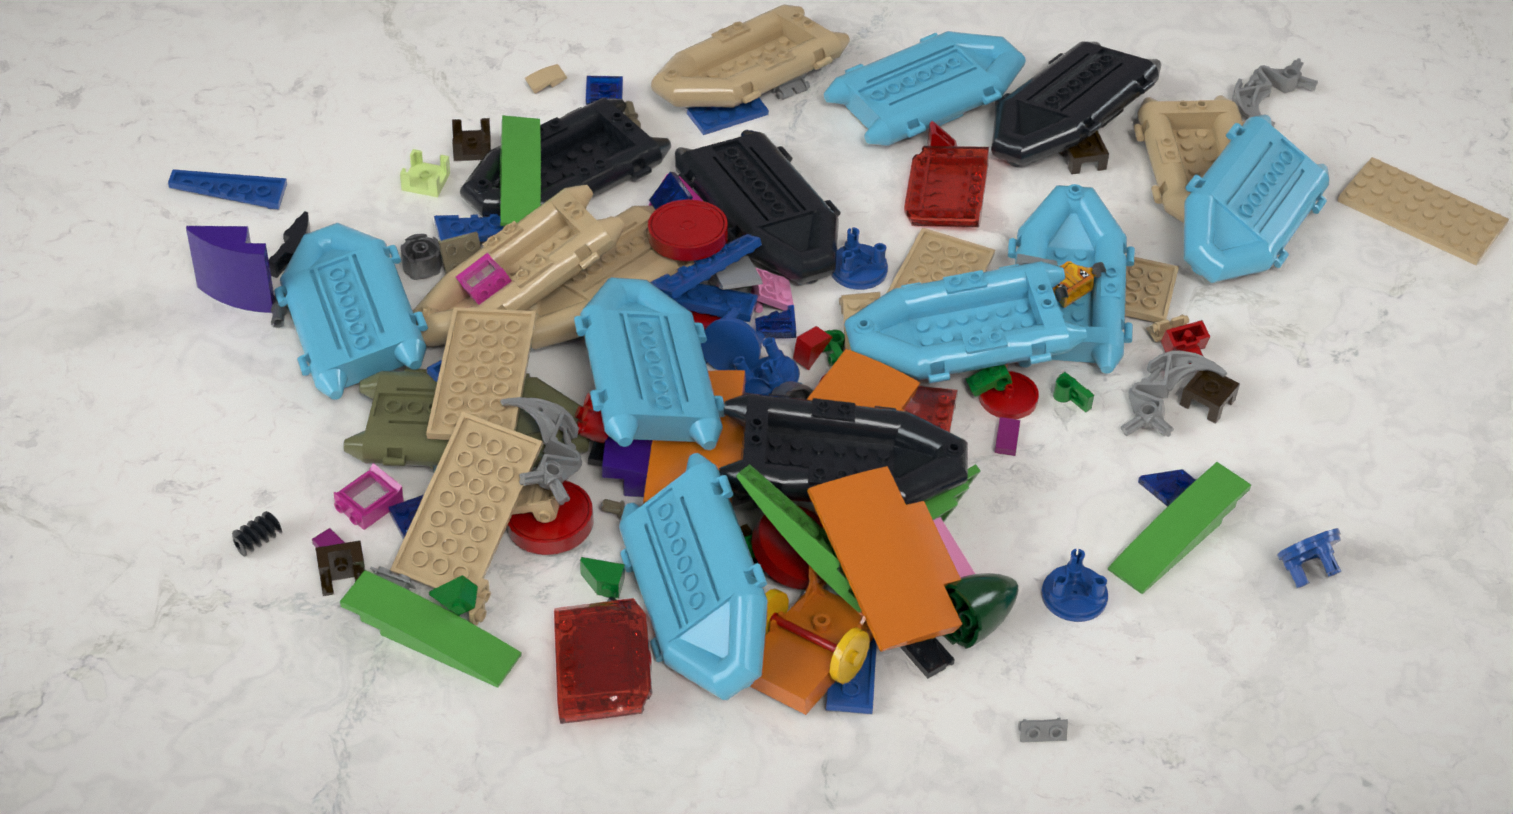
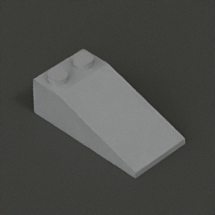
(737, 275)

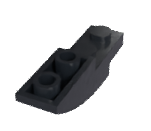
(292, 238)

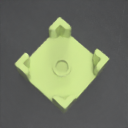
(425, 177)

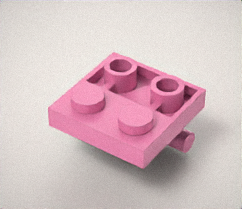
(773, 292)

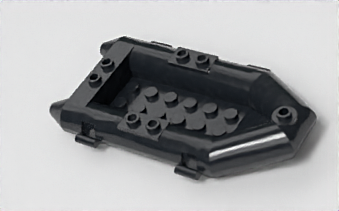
(1068, 101)
(584, 147)
(766, 200)
(824, 440)

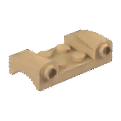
(538, 501)

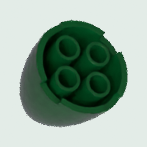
(981, 605)

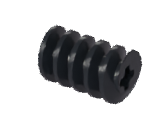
(255, 531)

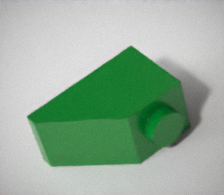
(603, 576)
(456, 595)

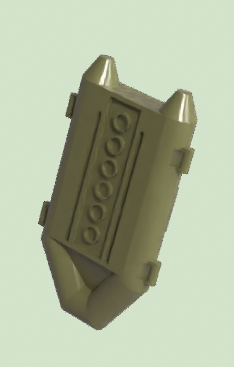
(402, 412)

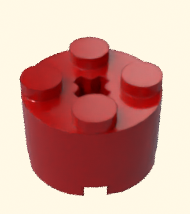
(590, 422)

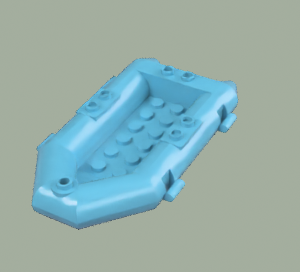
(926, 84)
(1250, 203)
(1080, 229)
(349, 308)
(966, 322)
(648, 366)
(698, 580)

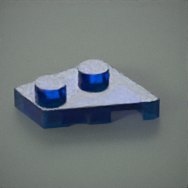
(670, 190)
(778, 324)
(1166, 485)

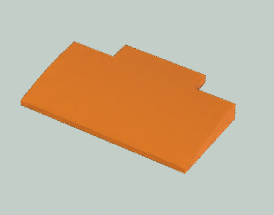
(866, 383)
(670, 458)
(889, 557)

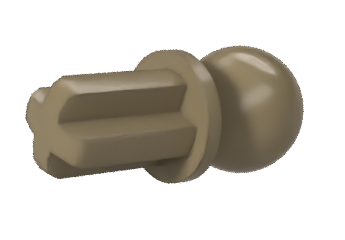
(631, 114)
(613, 507)

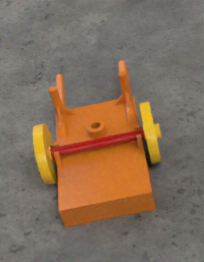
(810, 645)

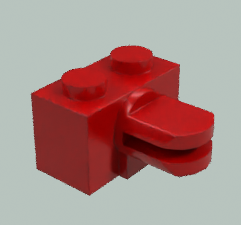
(1186, 338)

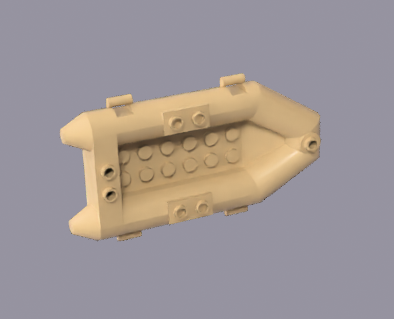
(748, 59)
(1183, 142)
(534, 253)
(629, 258)

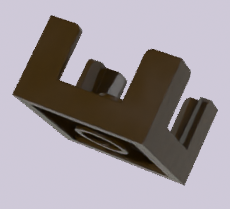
(471, 144)
(1088, 150)
(1210, 390)
(339, 563)

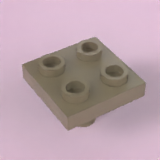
(458, 249)

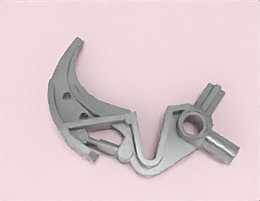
(1261, 83)
(1144, 394)
(560, 459)

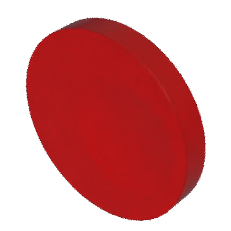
(1015, 401)

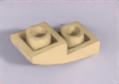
(547, 76)
(483, 594)

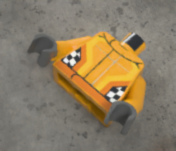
(1077, 282)

